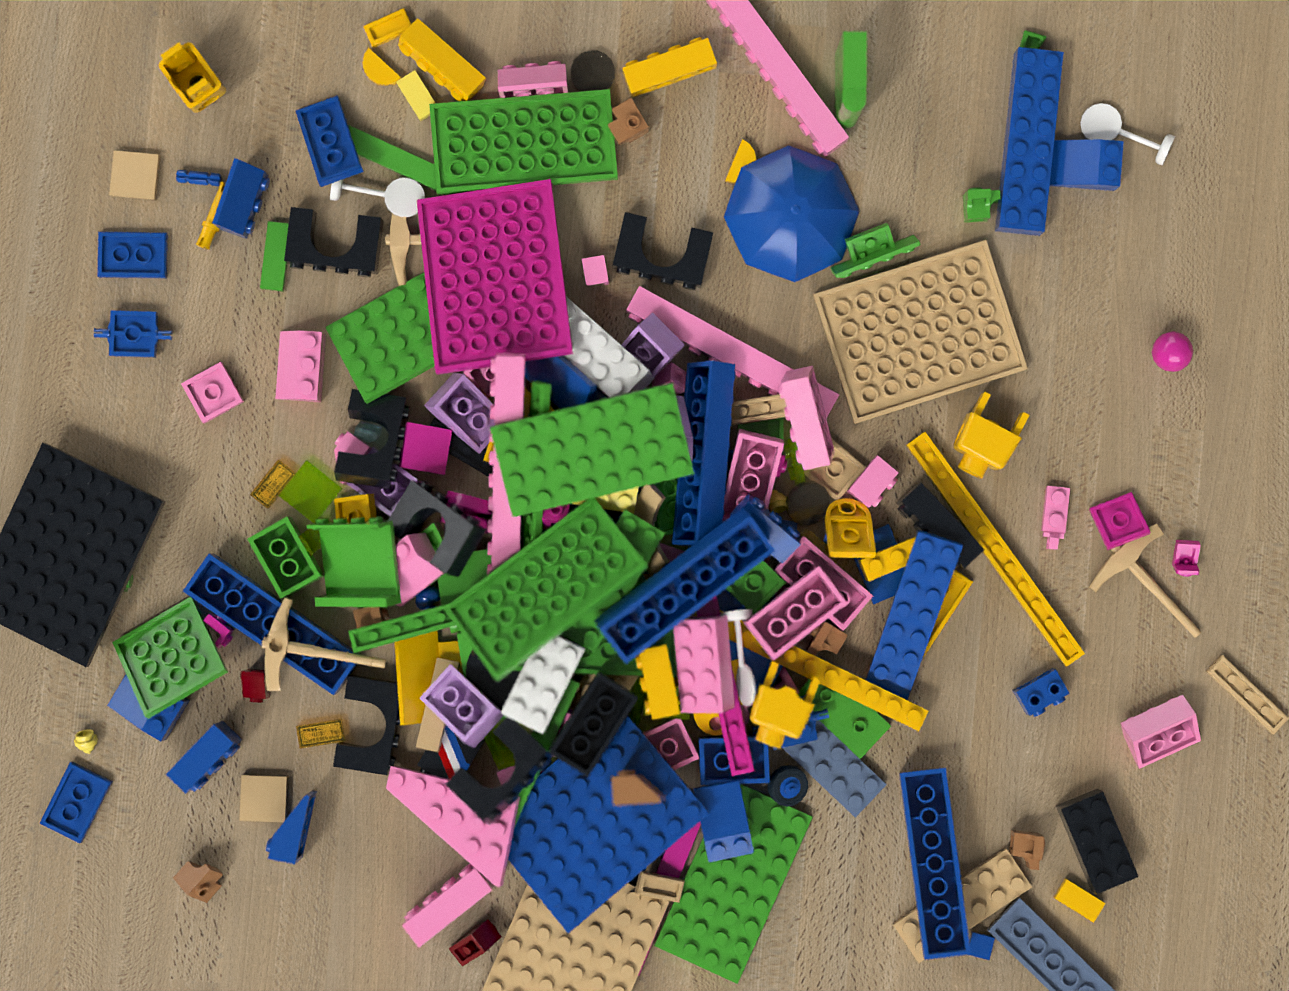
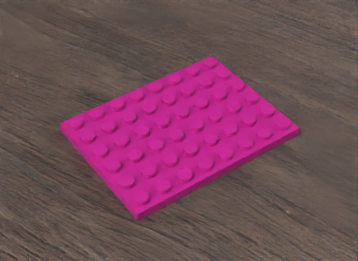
(494, 276)

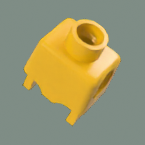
(184, 64)
(985, 442)
(780, 710)

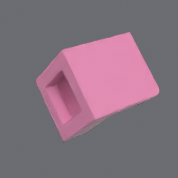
(595, 270)
(671, 374)

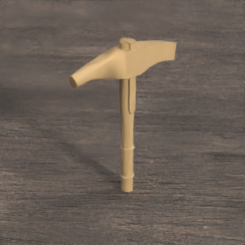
(400, 244)
(1126, 558)
(279, 644)

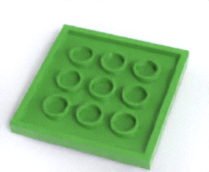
(169, 657)

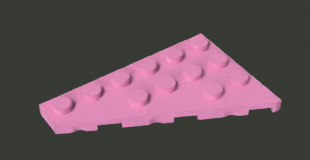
(449, 817)

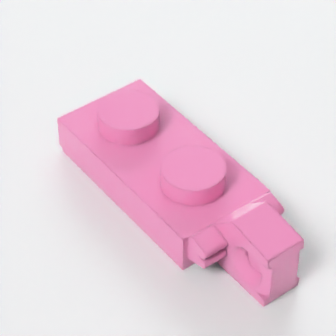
(1055, 515)

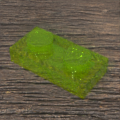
(796, 470)

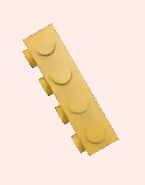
(441, 61)
(670, 67)

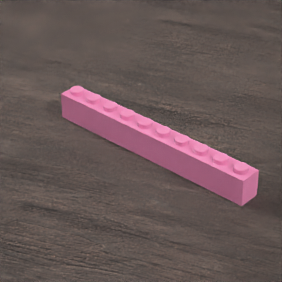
(782, 73)
(718, 345)
(508, 406)

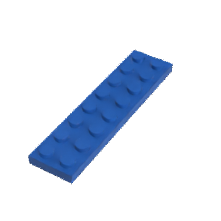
(913, 613)

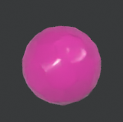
(1172, 351)

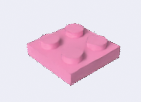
(212, 392)

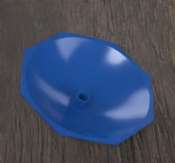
(791, 213)

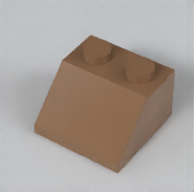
(634, 789)

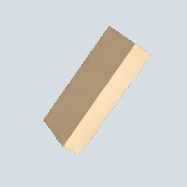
(659, 886)

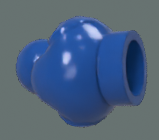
(427, 598)

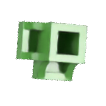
(978, 203)

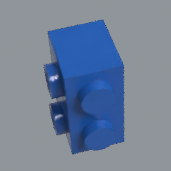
(1041, 692)

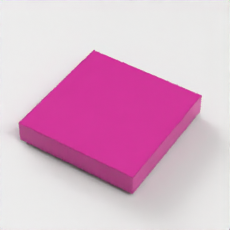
(425, 448)
(1119, 521)

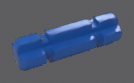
(197, 177)

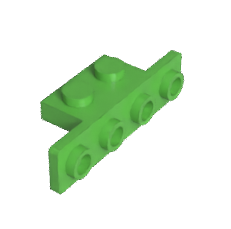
(872, 247)

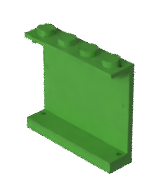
(358, 562)

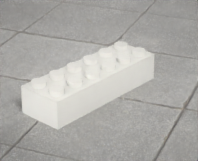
(603, 357)

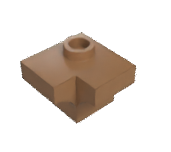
(628, 123)
(370, 615)
(826, 638)
(1027, 845)
(198, 880)

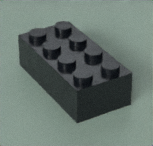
(935, 519)
(593, 723)
(1097, 841)

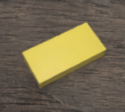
(416, 94)

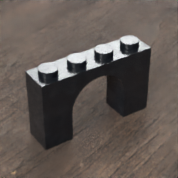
(361, 258)
(687, 271)
(376, 468)
(461, 531)
(376, 757)
(529, 760)

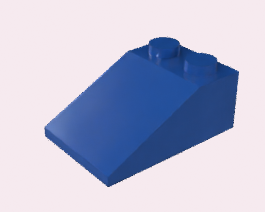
(1087, 164)
(159, 725)
(726, 825)
(290, 839)

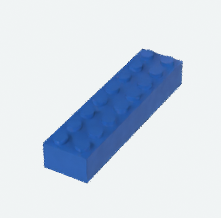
(1029, 141)
(709, 408)
(684, 585)
(252, 612)
(934, 863)

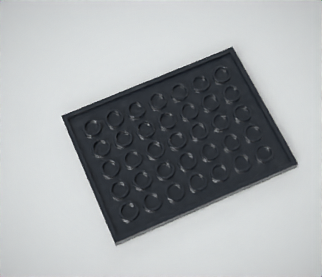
(70, 552)

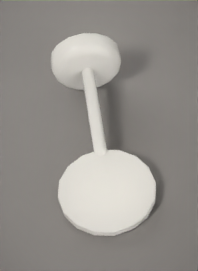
(1105, 123)
(399, 196)
(744, 678)

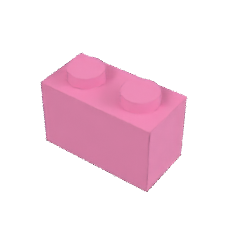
(873, 482)

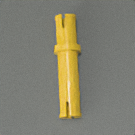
(209, 229)

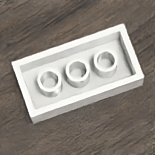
(542, 683)

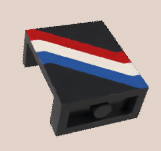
(451, 758)

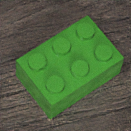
(285, 557)

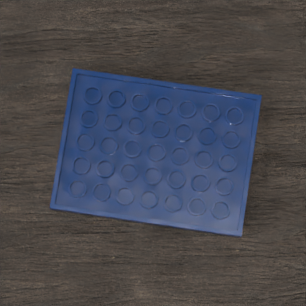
(583, 848)

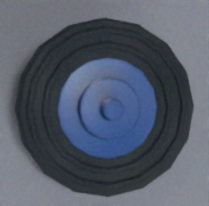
(788, 785)

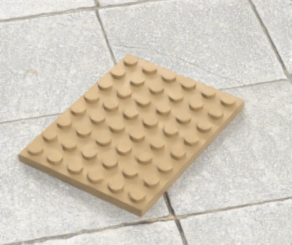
(920, 332)
(595, 956)

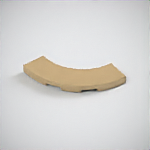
(647, 509)

